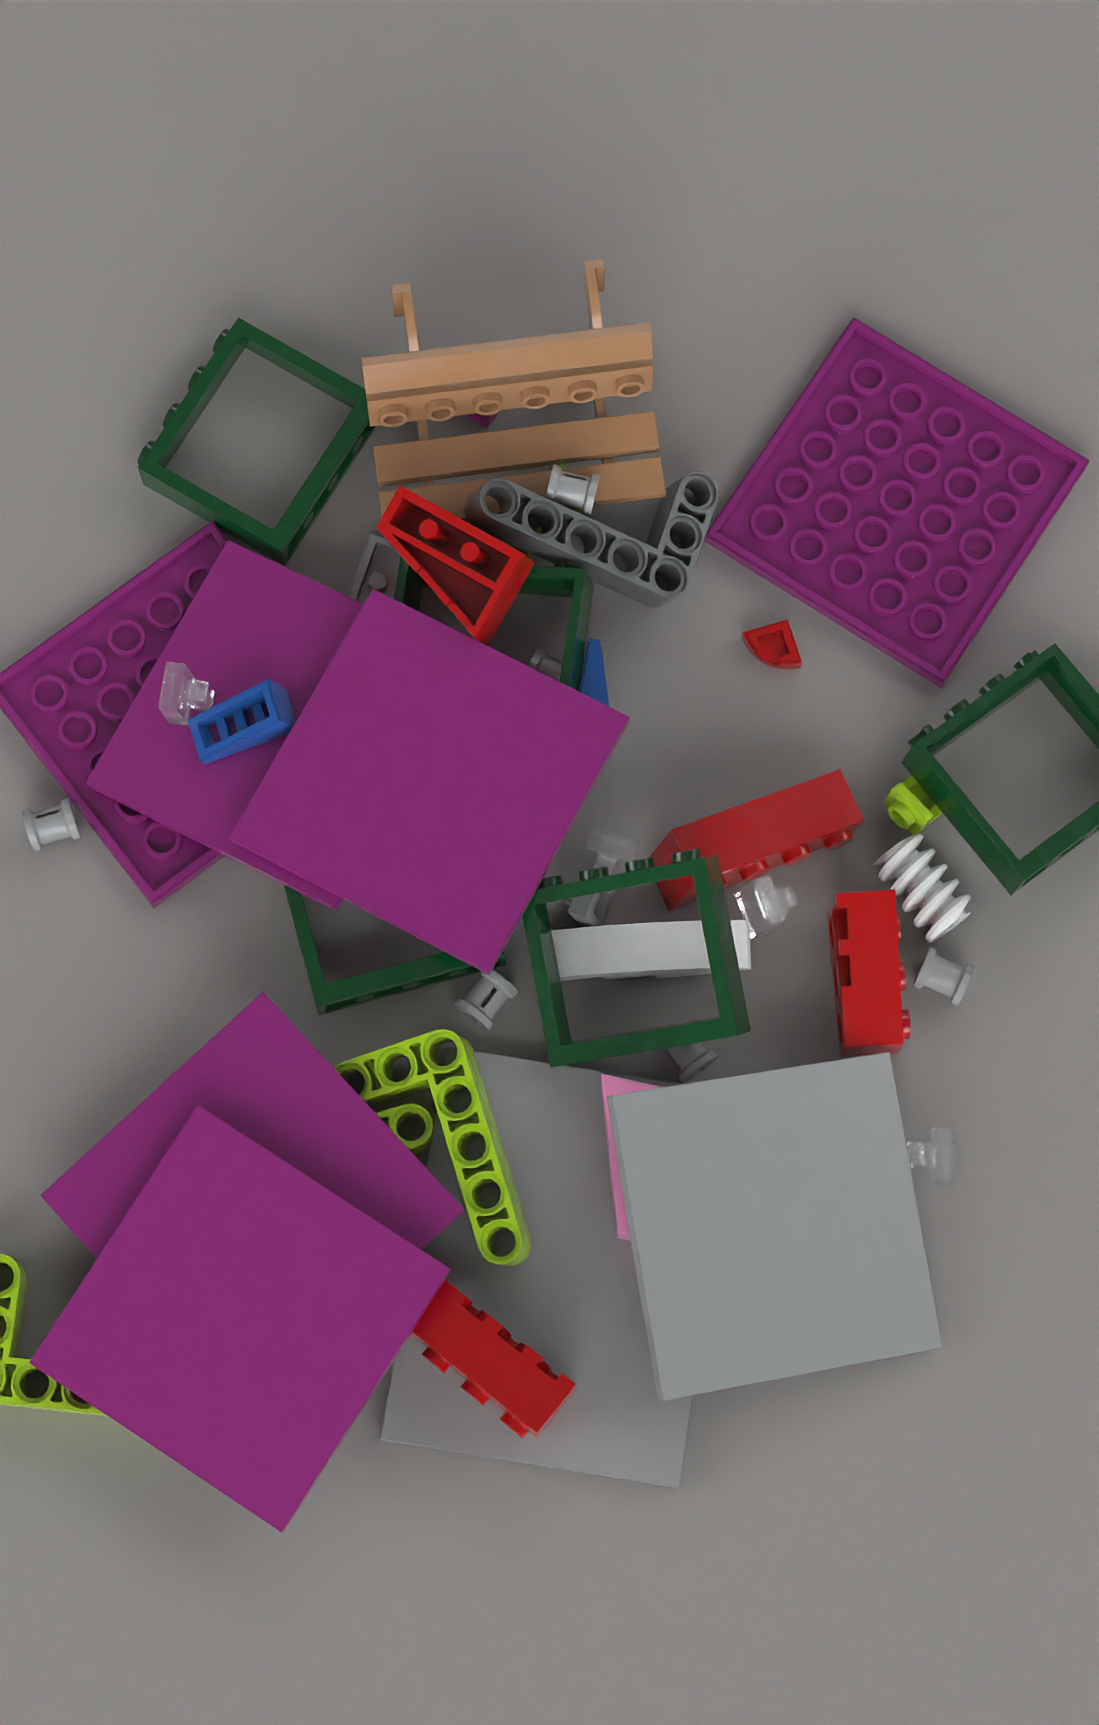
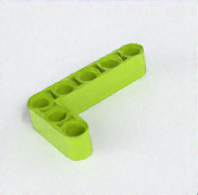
(457, 1128)
(16, 1370)

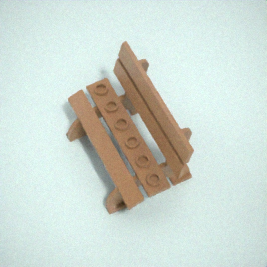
(512, 376)

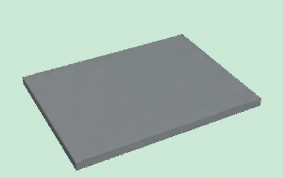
(566, 1301)

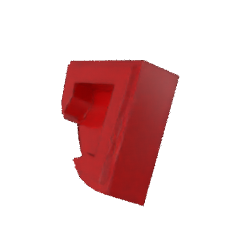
(773, 645)

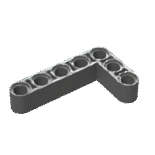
(602, 541)

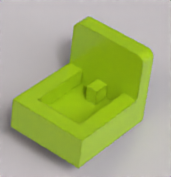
(911, 806)

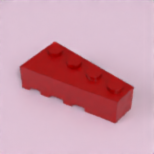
(763, 834)
(491, 1362)

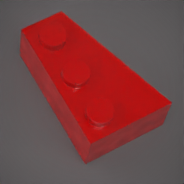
(457, 560)
(867, 973)

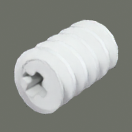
(924, 887)

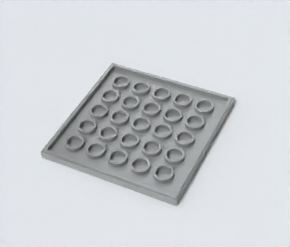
(773, 1224)

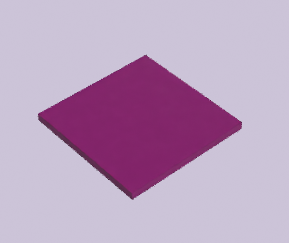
(896, 502)
(239, 630)
(80, 686)
(430, 780)
(282, 1096)
(240, 1318)

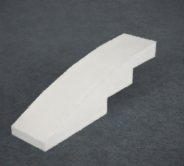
(641, 950)

